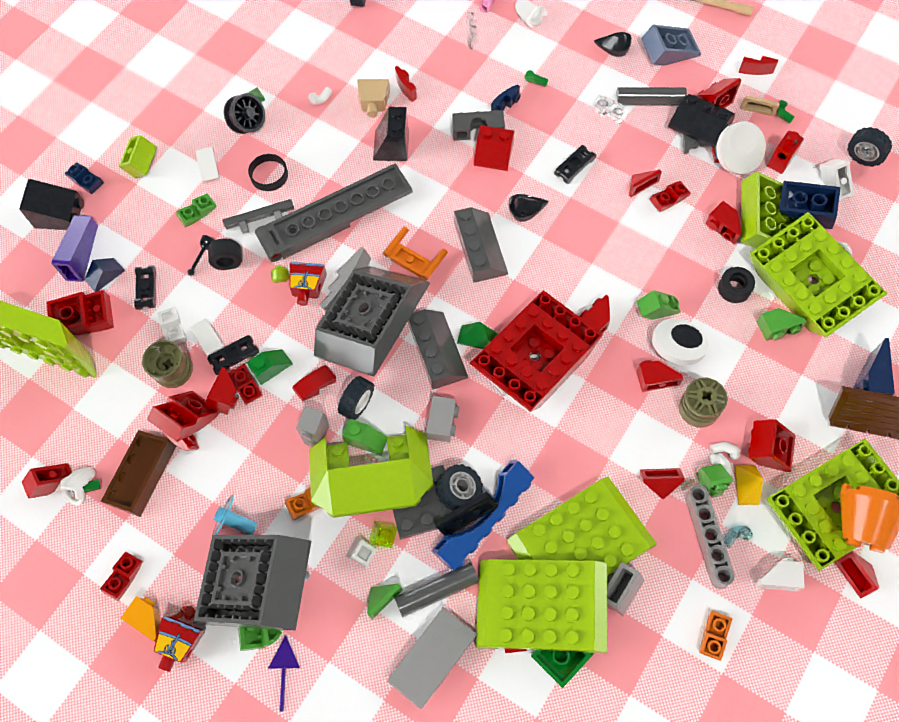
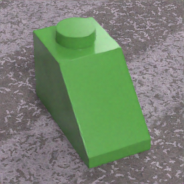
(364, 437)

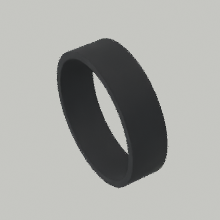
(265, 158)

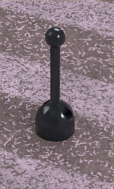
(204, 243)

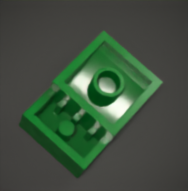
(561, 664)

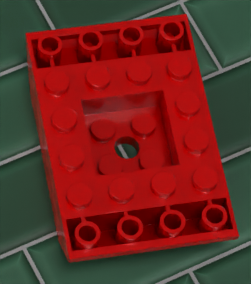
(539, 329)

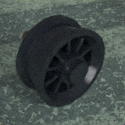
(244, 113)

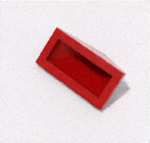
(643, 181)
(662, 480)
(858, 573)

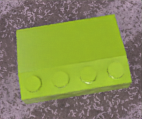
(761, 209)

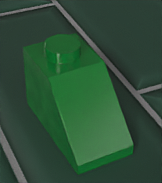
(268, 364)

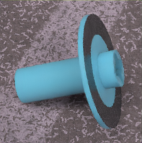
(233, 520)

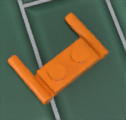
(411, 260)

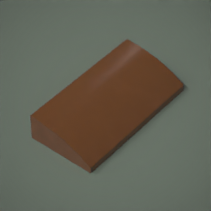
(139, 473)

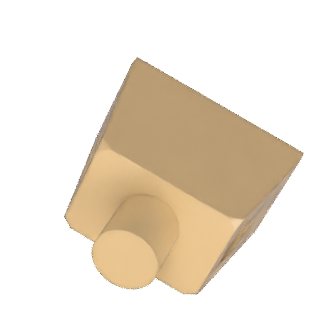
(373, 95)

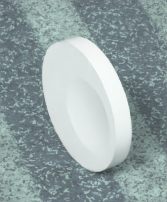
(741, 147)

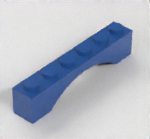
(510, 484)

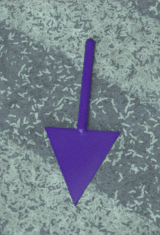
(283, 659)

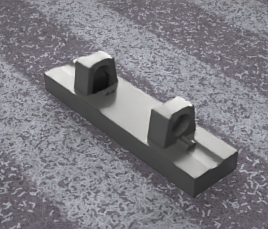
(258, 214)

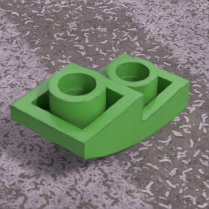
(197, 210)

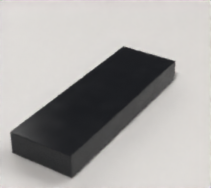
(466, 514)

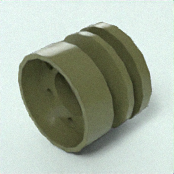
(167, 364)
(702, 412)

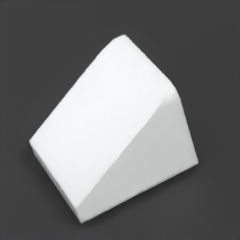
(361, 552)

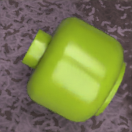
(279, 274)

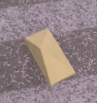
(760, 105)

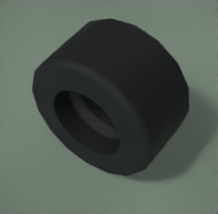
(224, 254)
(738, 275)

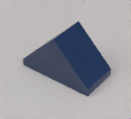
(102, 273)

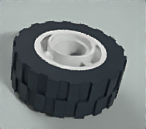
(355, 398)

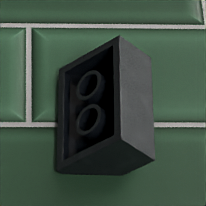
(700, 120)

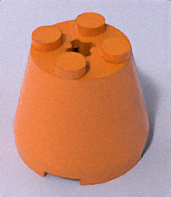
(869, 517)

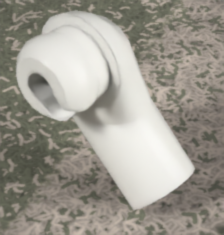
(322, 98)

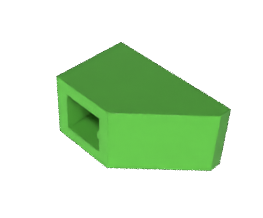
(658, 305)
(778, 323)
(714, 479)

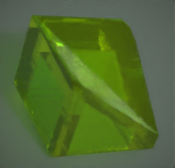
(383, 534)

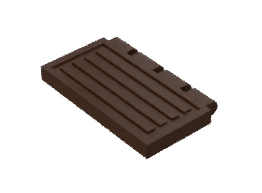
(866, 411)

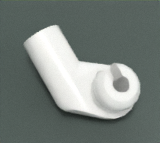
(733, 450)
(719, 458)

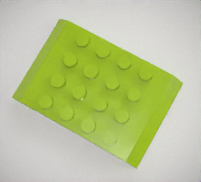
(586, 528)
(542, 605)

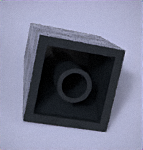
(392, 136)
(50, 205)

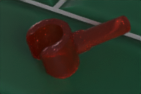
(186, 611)

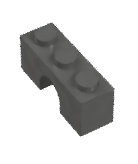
(466, 122)

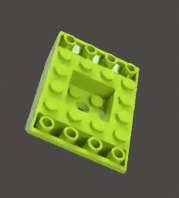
(810, 251)
(43, 339)
(807, 501)

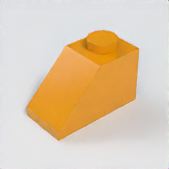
(143, 617)

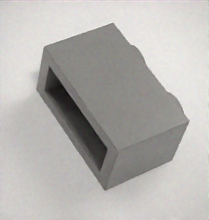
(441, 419)
(312, 426)
(623, 588)

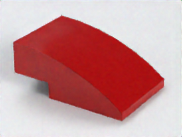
(83, 312)
(182, 415)

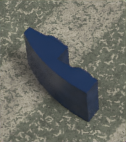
(506, 98)
(84, 178)

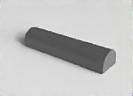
(650, 95)
(436, 589)

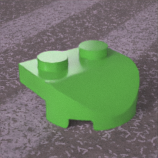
(257, 638)

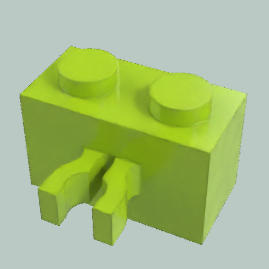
(137, 156)

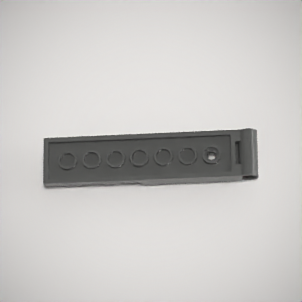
(331, 213)

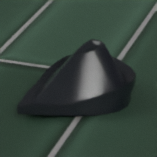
(615, 44)
(525, 205)

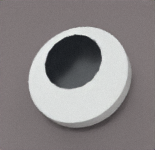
(680, 341)

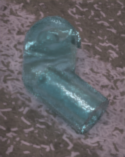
(737, 532)

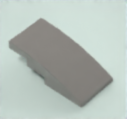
(431, 658)

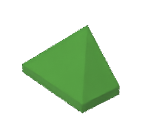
(380, 597)

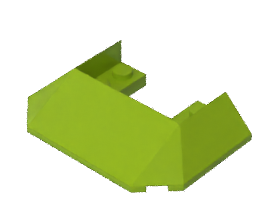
(372, 486)

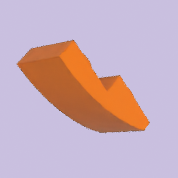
(300, 505)
(715, 635)

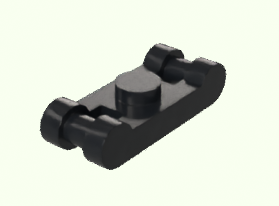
(575, 163)
(145, 287)
(233, 354)

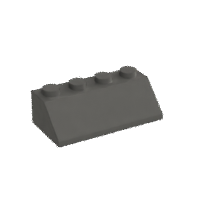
(479, 244)
(436, 348)

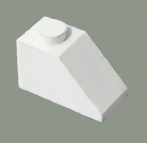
(838, 174)
(784, 575)

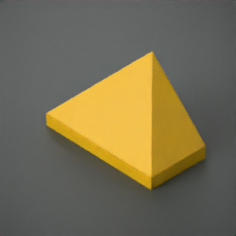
(748, 484)

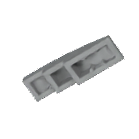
(358, 260)

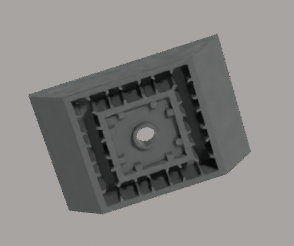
(365, 338)
(269, 584)

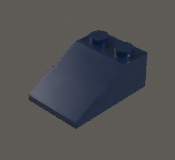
(817, 199)
(877, 371)

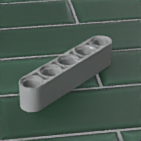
(708, 546)

